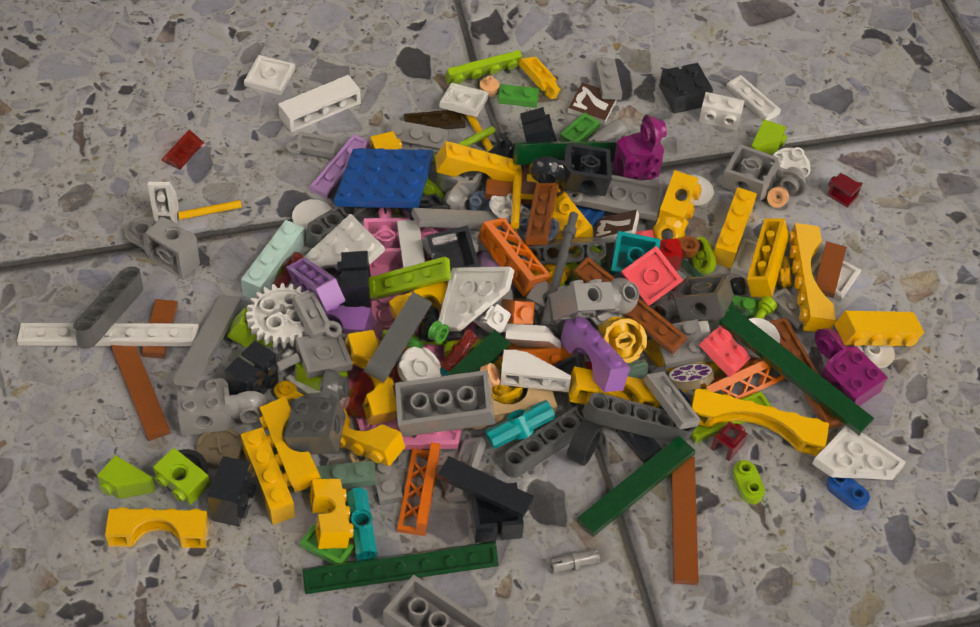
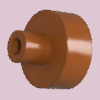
(689, 246)

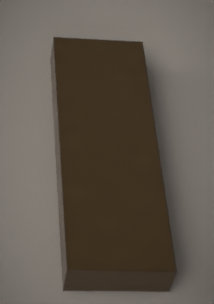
(440, 119)

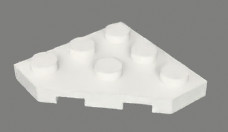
(346, 237)
(473, 292)
(857, 458)

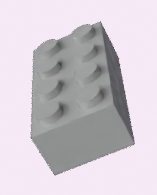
(444, 403)
(424, 606)

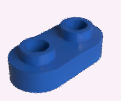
(846, 492)

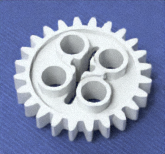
(280, 314)

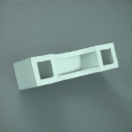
(262, 273)

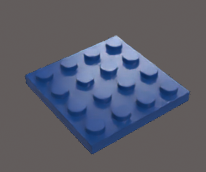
(384, 178)

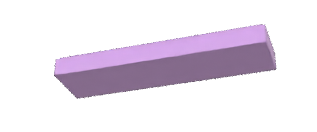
(332, 174)

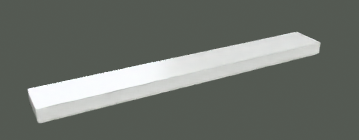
(119, 334)

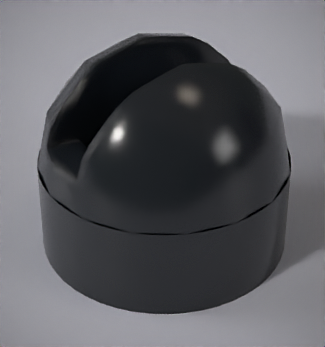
(738, 285)

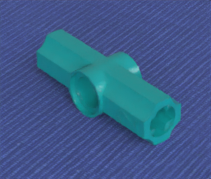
(519, 424)
(362, 534)

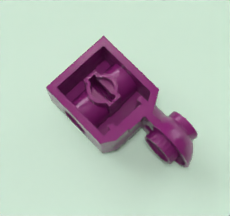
(641, 154)
(849, 368)

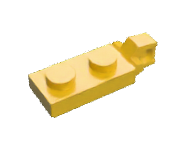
(540, 75)

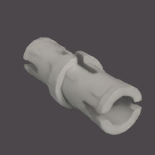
(574, 560)

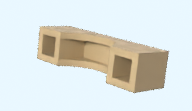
(531, 397)

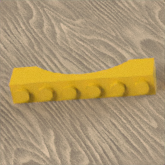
(815, 307)
(803, 433)

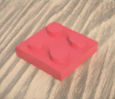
(652, 276)
(725, 351)

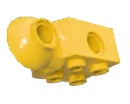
(675, 213)
(561, 214)

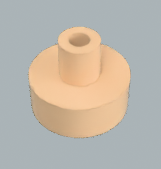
(490, 85)
(773, 198)
(493, 373)

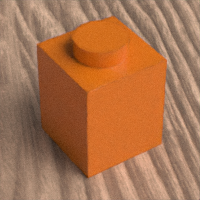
(521, 310)

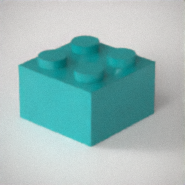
(629, 248)

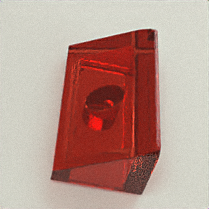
(183, 150)
(358, 391)

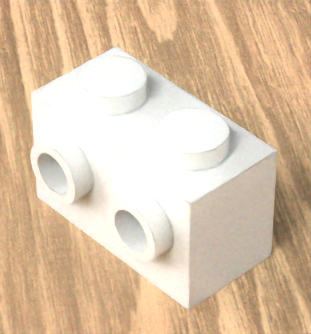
(721, 111)

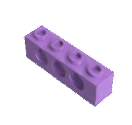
(316, 280)

